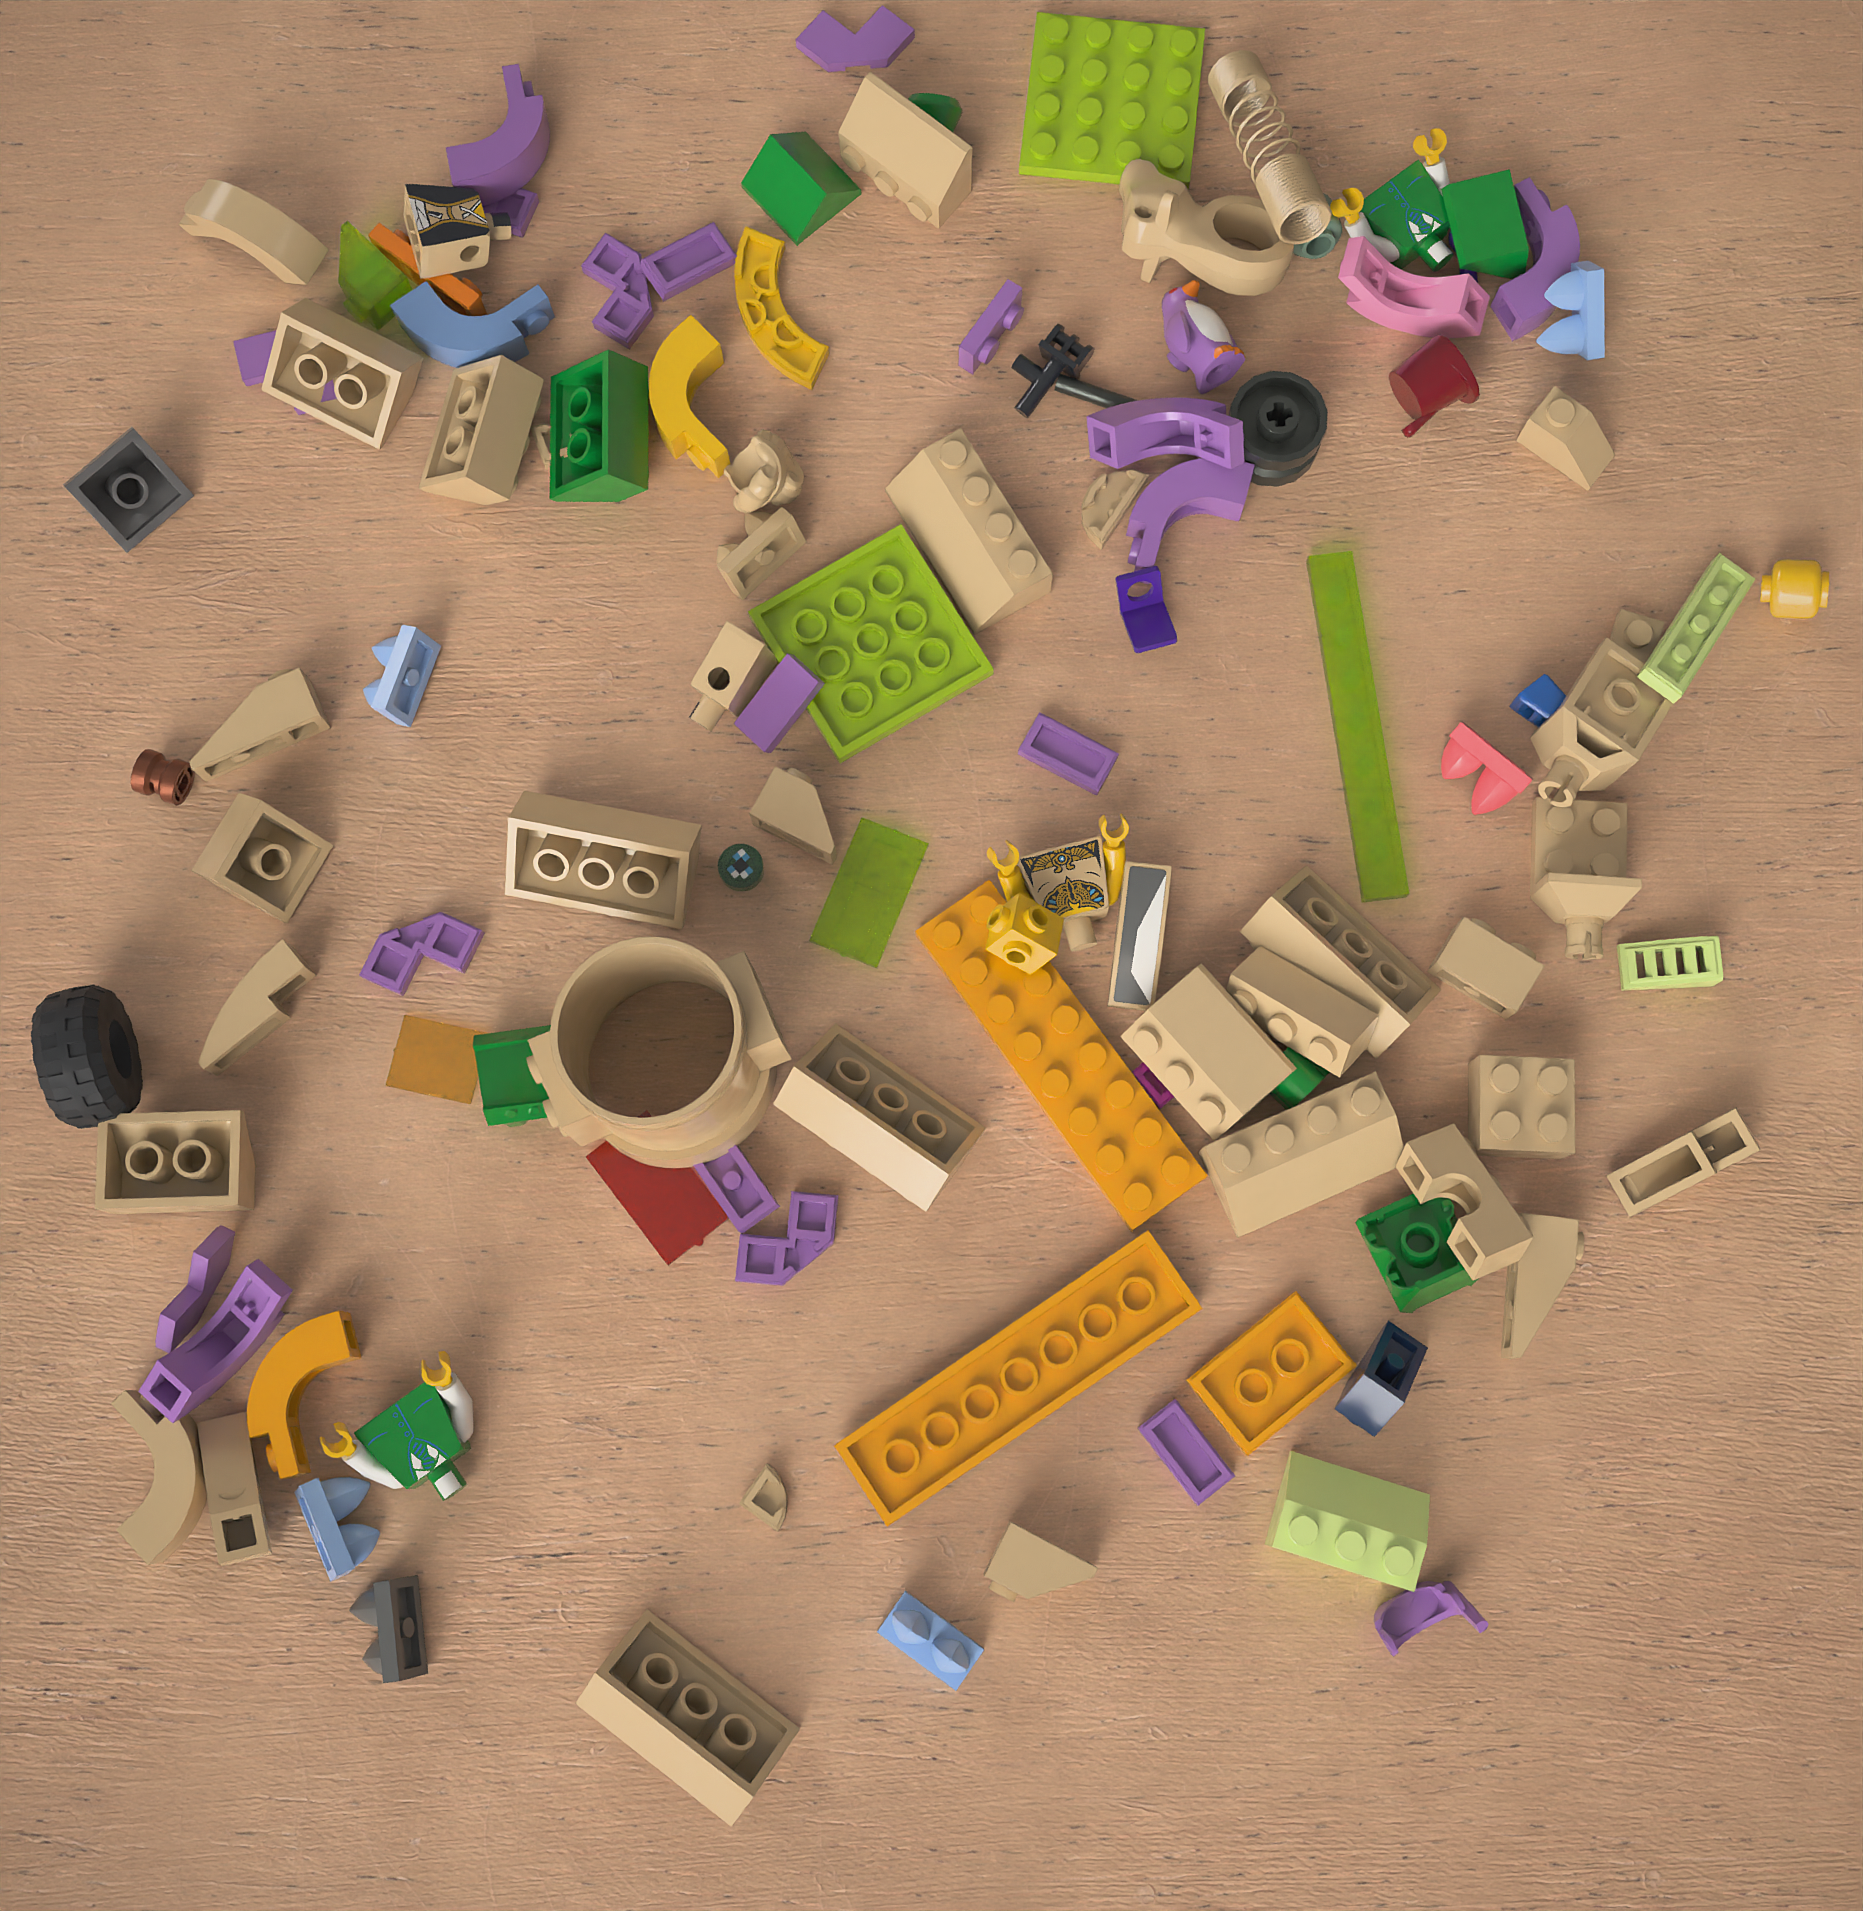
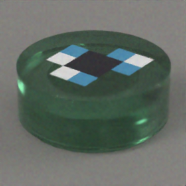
(741, 867)

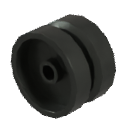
(1281, 425)

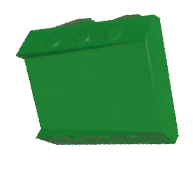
(505, 1079)
(1413, 1250)

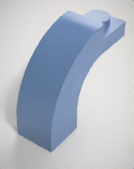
(470, 339)

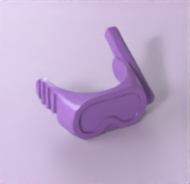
(1414, 1611)

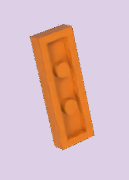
(456, 294)

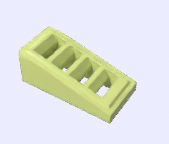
(1709, 956)

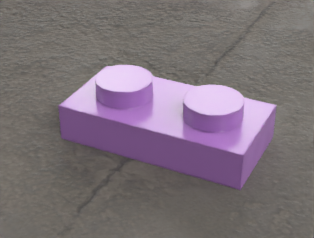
(982, 340)
(738, 1189)

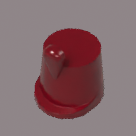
(1431, 381)

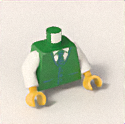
(1407, 212)
(414, 1436)

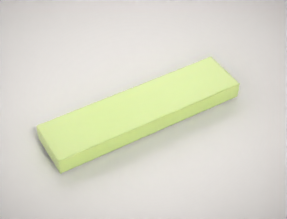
(1696, 628)

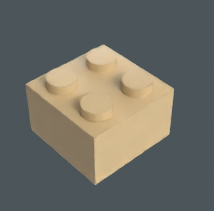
(1521, 1106)

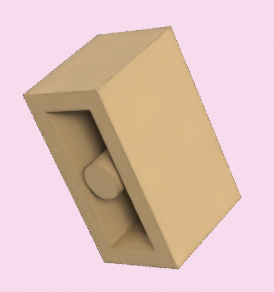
(1486, 967)

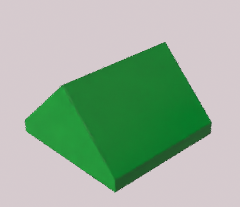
(798, 184)
(1487, 225)

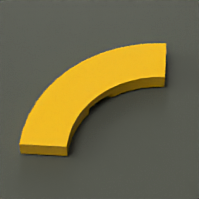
(764, 315)

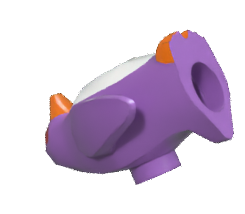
(1198, 339)

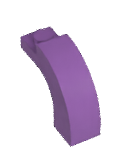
(512, 153)
(1554, 247)
(1165, 427)
(1181, 492)
(221, 1346)

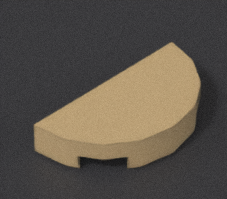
(1109, 501)

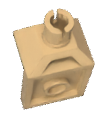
(1598, 726)
(1580, 868)

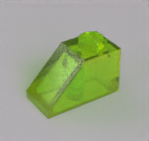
(368, 279)

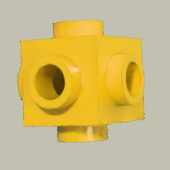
(1024, 933)

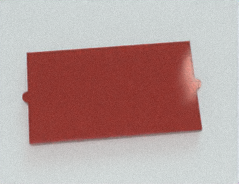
(665, 1203)

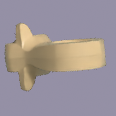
(1167, 223)

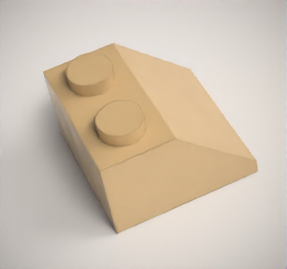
(262, 857)

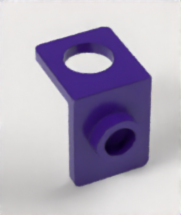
(1146, 615)

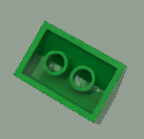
(607, 414)

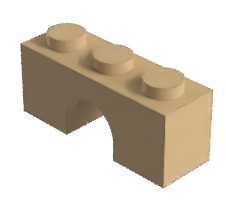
(1449, 1168)

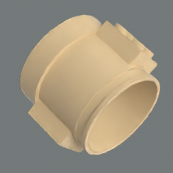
(707, 1125)

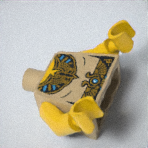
(1070, 879)

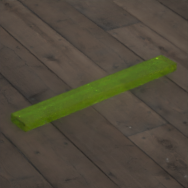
(1357, 727)

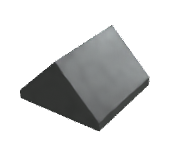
(128, 489)

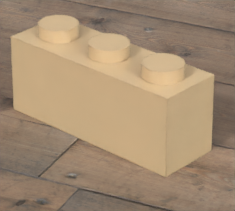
(1302, 1011)

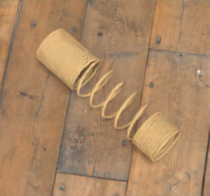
(1287, 181)

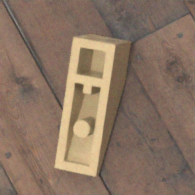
(265, 722)
(1538, 1279)

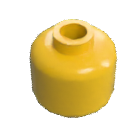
(1795, 588)

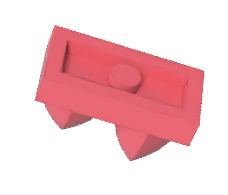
(1497, 782)

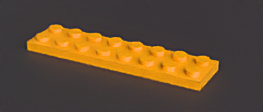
(1064, 1064)
(1017, 1378)

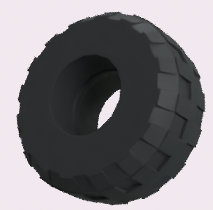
(86, 1056)

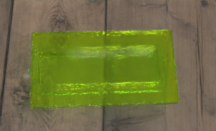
(869, 892)

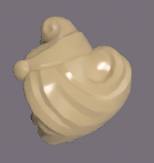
(764, 473)

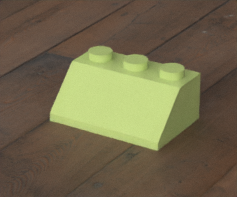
(1350, 1521)

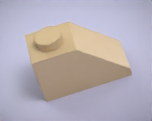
(1567, 438)
(794, 813)
(1032, 1565)

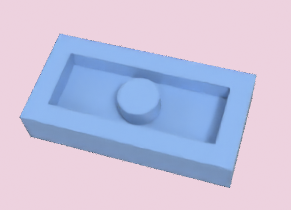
(1585, 330)
(407, 671)
(322, 1507)
(930, 1640)

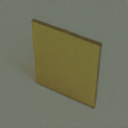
(434, 1060)

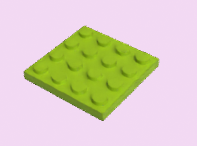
(1110, 97)
(877, 640)

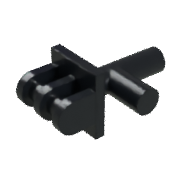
(1058, 361)

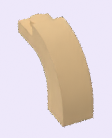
(255, 227)
(177, 1485)

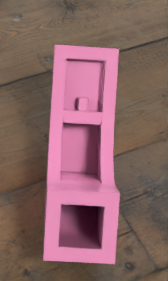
(1411, 302)

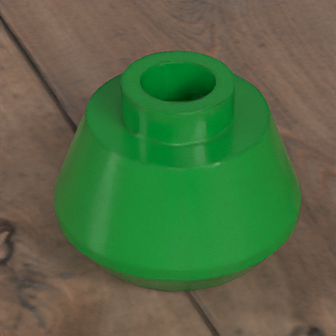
(940, 107)

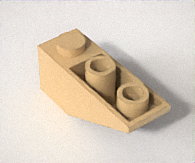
(233, 1490)

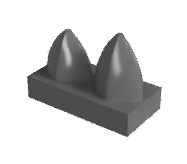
(397, 1613)

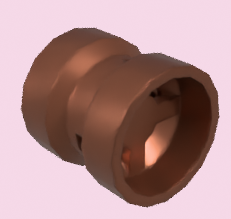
(161, 776)

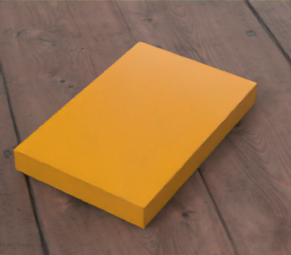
(1271, 1373)

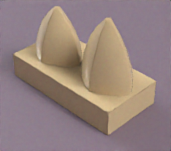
(768, 545)

